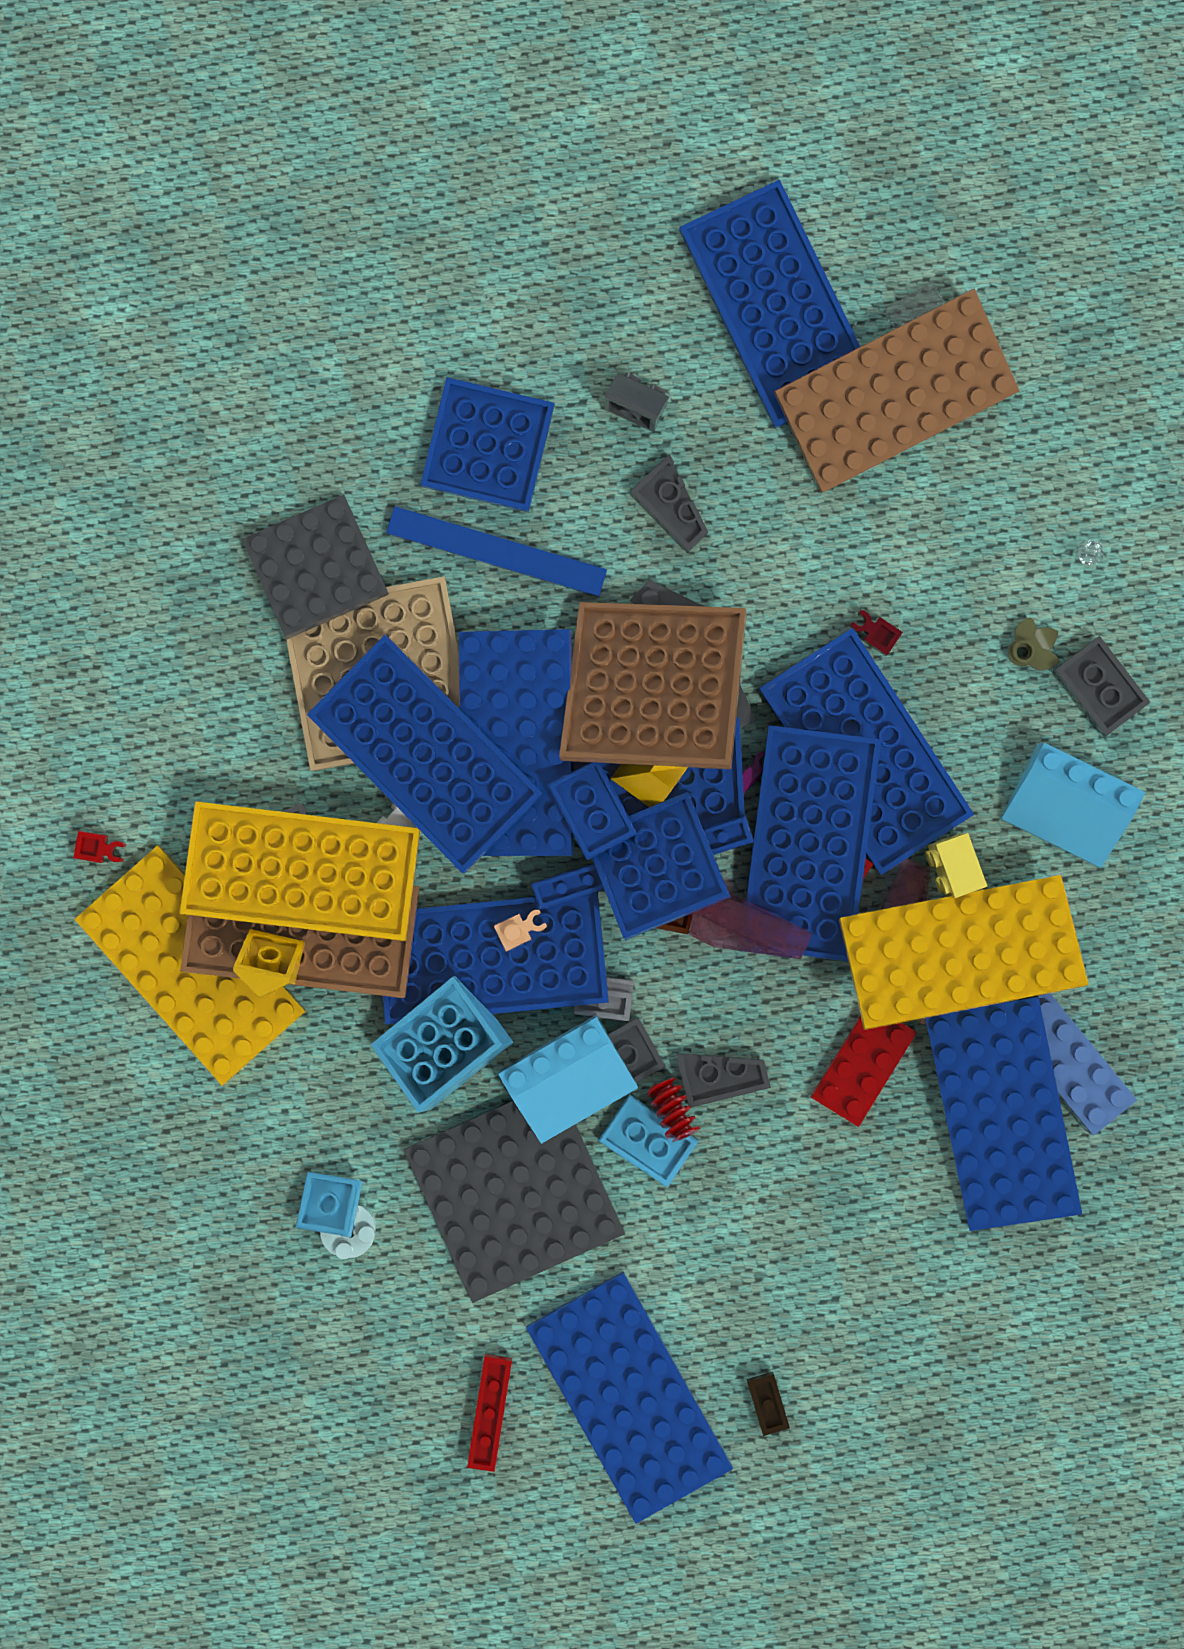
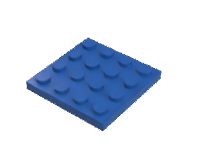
(487, 444)
(661, 869)

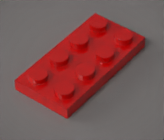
(862, 1069)

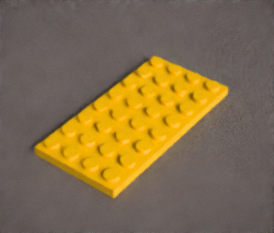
(300, 871)
(144, 937)
(963, 952)

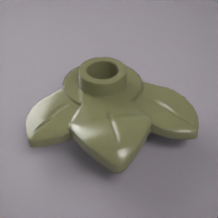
(1036, 644)

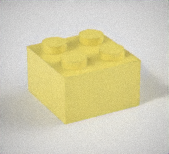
(955, 865)

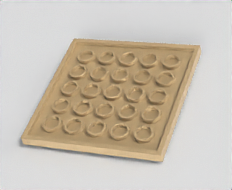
(412, 616)

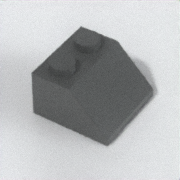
(636, 401)

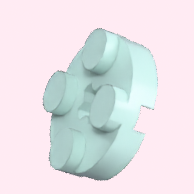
(352, 1246)

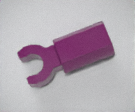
(752, 772)

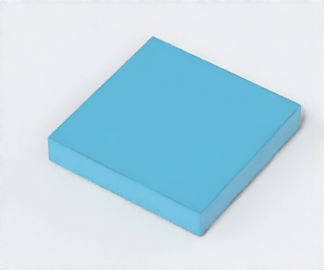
(329, 1204)

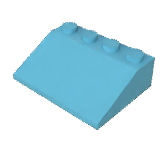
(1072, 804)
(441, 1044)
(567, 1079)

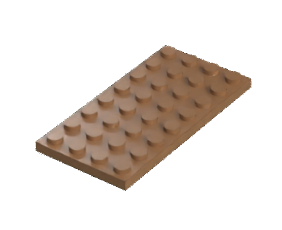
(897, 390)
(327, 960)

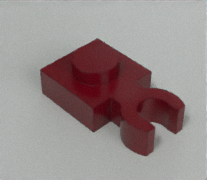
(879, 635)

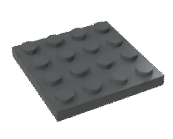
(315, 567)

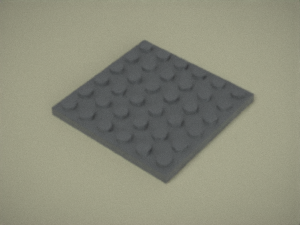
(510, 1200)

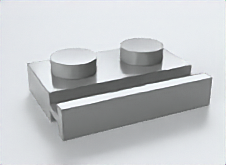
(619, 1003)

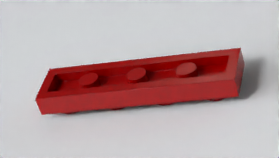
(489, 1412)

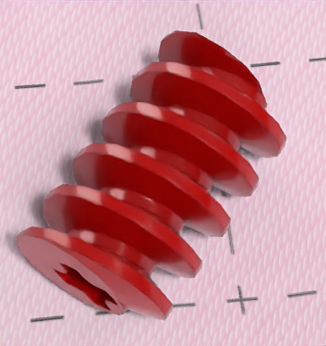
(672, 1110)

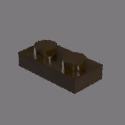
(768, 1403)

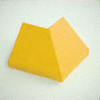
(648, 782)
(268, 961)

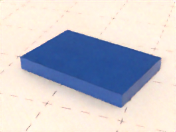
(592, 809)

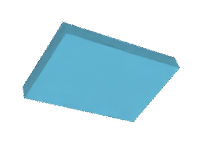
(642, 1141)

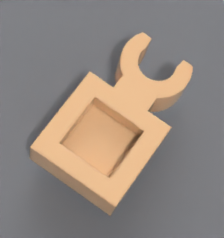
(516, 931)

